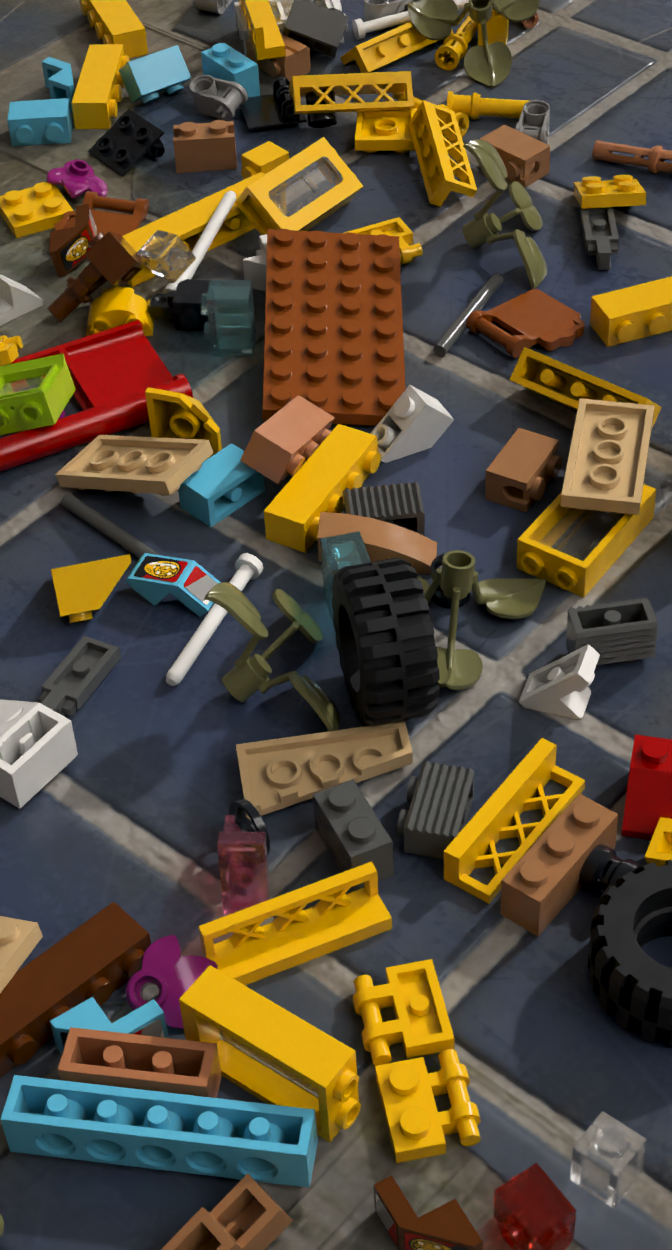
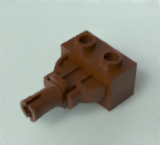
(110, 260)

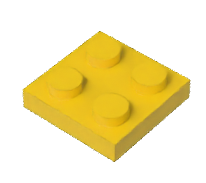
(384, 131)
(609, 193)
(33, 209)

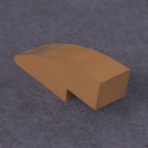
(381, 539)
(240, 1221)

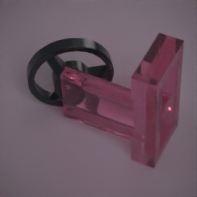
(243, 858)

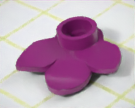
(77, 179)
(170, 973)

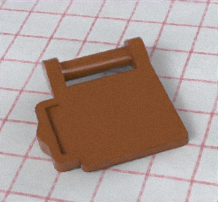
(110, 221)
(533, 320)

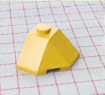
(180, 417)
(87, 586)

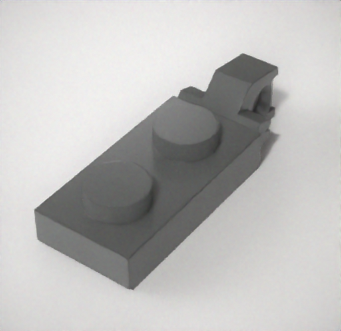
(600, 234)
(78, 675)

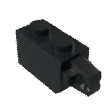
(182, 305)

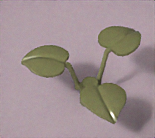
(484, 63)
(486, 226)
(503, 598)
(252, 672)

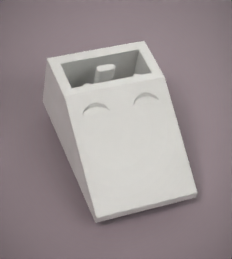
(32, 748)

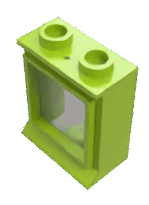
(34, 393)

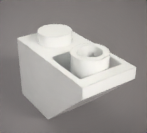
(411, 425)

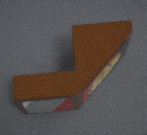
(70, 244)
(437, 1230)

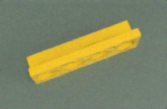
(262, 29)
(387, 48)
(352, 85)
(433, 152)
(500, 811)
(297, 933)

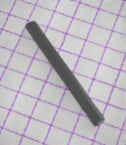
(459, 325)
(105, 526)

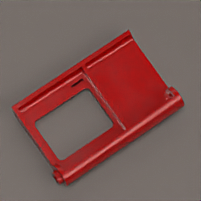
(110, 386)

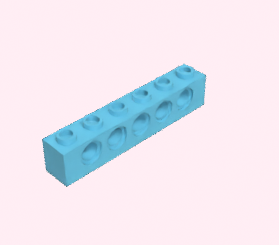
(161, 1130)

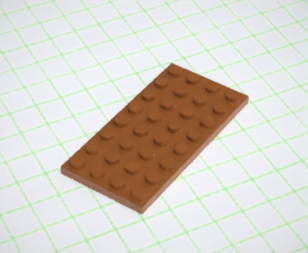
(333, 324)

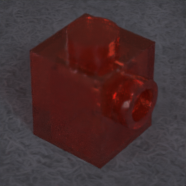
(534, 1212)

